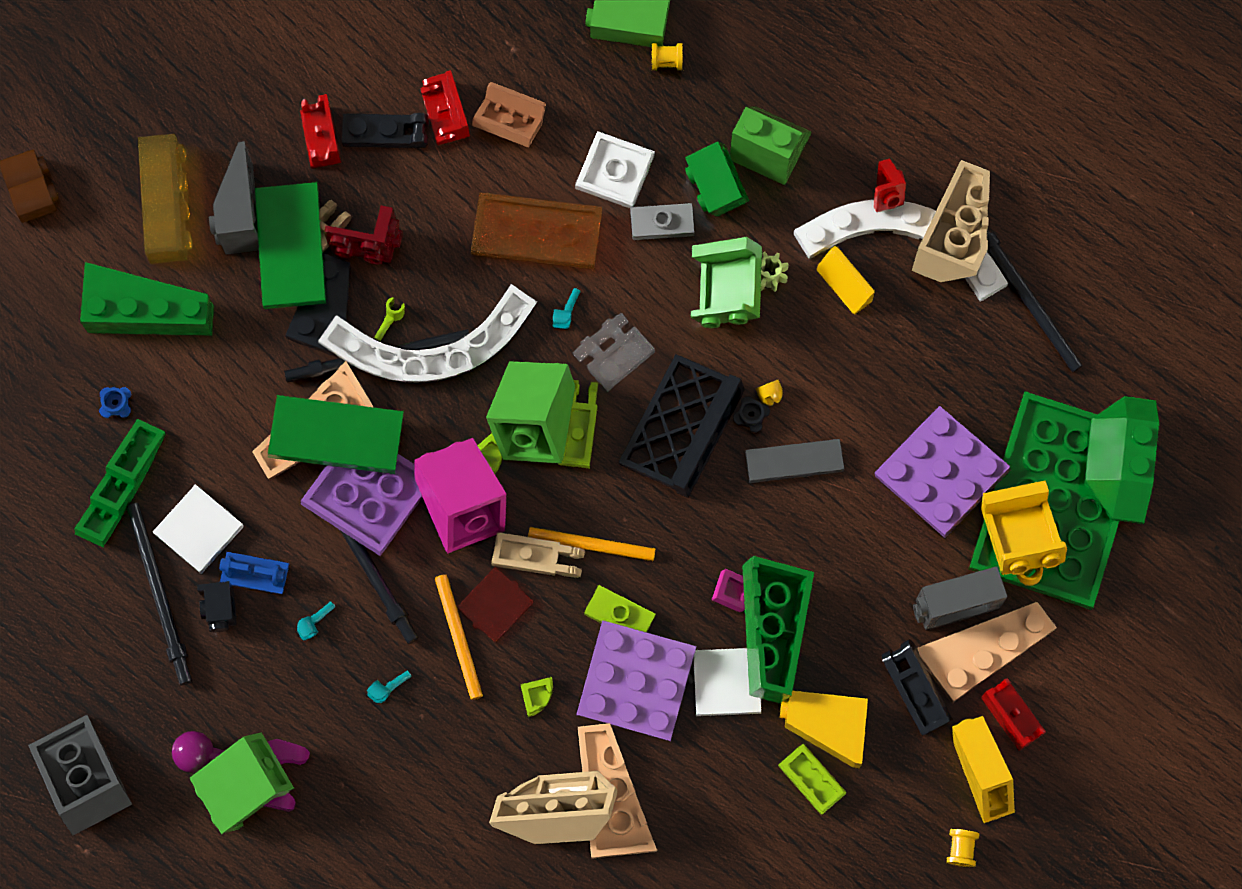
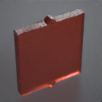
(495, 604)

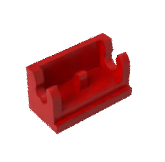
(444, 108)
(320, 133)
(1013, 714)

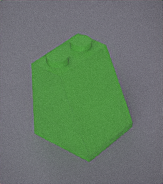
(767, 143)
(532, 411)

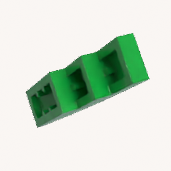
(120, 483)

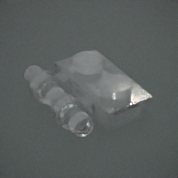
(618, 359)

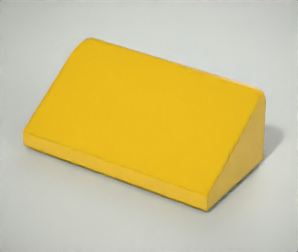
(845, 280)

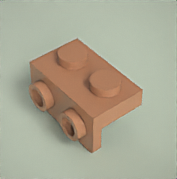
(510, 114)

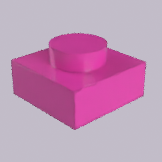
(730, 590)

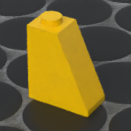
(829, 723)
(984, 769)

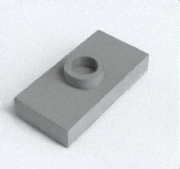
(662, 221)

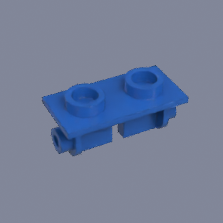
(254, 572)

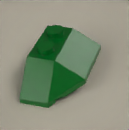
(1123, 458)

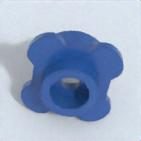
(108, 395)

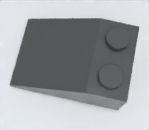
(235, 206)
(79, 775)

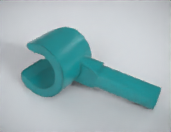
(562, 318)
(306, 625)
(380, 693)

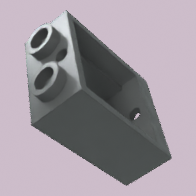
(960, 598)

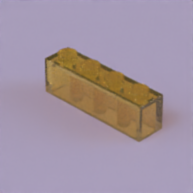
(163, 199)

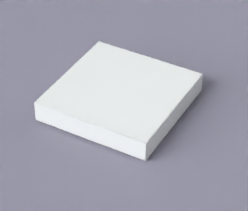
(615, 170)
(198, 529)
(723, 683)

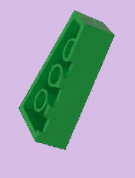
(138, 305)
(775, 622)

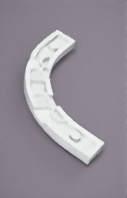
(906, 220)
(432, 363)

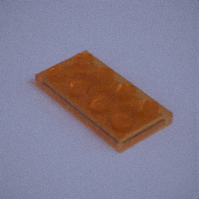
(536, 230)

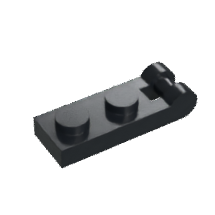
(384, 130)
(917, 688)

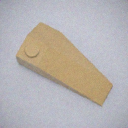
(958, 231)

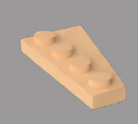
(339, 388)
(979, 651)
(627, 828)

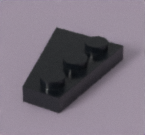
(313, 320)

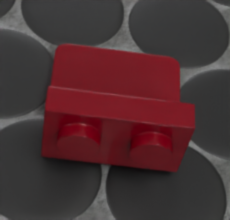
(372, 247)

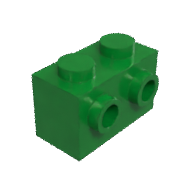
(716, 179)

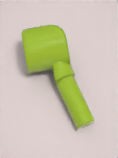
(391, 316)

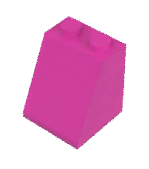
(461, 494)

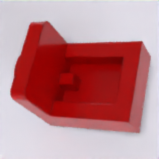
(890, 187)

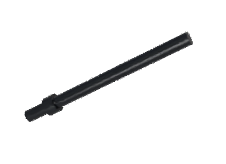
(1031, 302)
(317, 369)
(395, 612)
(176, 651)

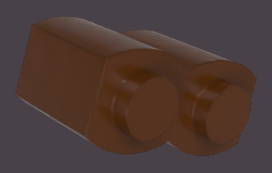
(28, 186)

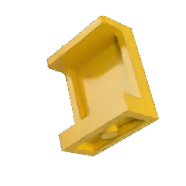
(1022, 528)

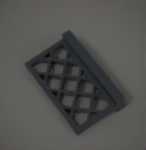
(708, 430)

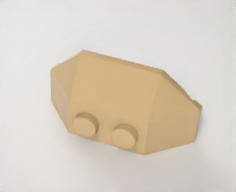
(556, 808)

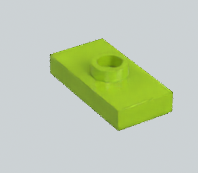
(616, 609)
(812, 779)

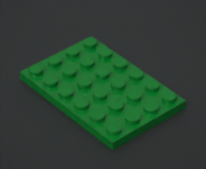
(1052, 445)

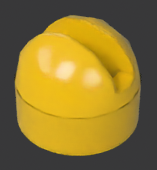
(770, 393)
(1032, 580)

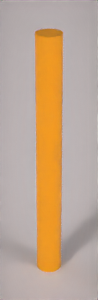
(594, 544)
(458, 637)

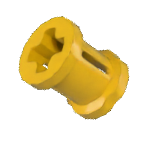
(666, 56)
(962, 848)

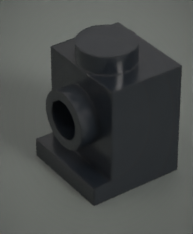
(218, 605)

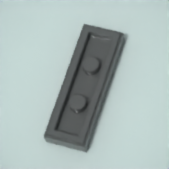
(794, 460)

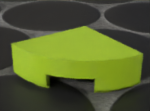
(491, 452)
(537, 695)

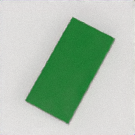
(290, 245)
(335, 434)

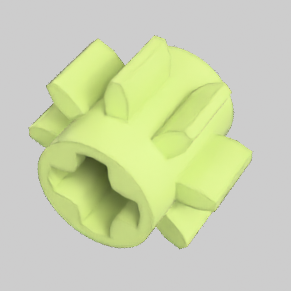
(776, 266)

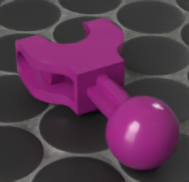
(195, 750)

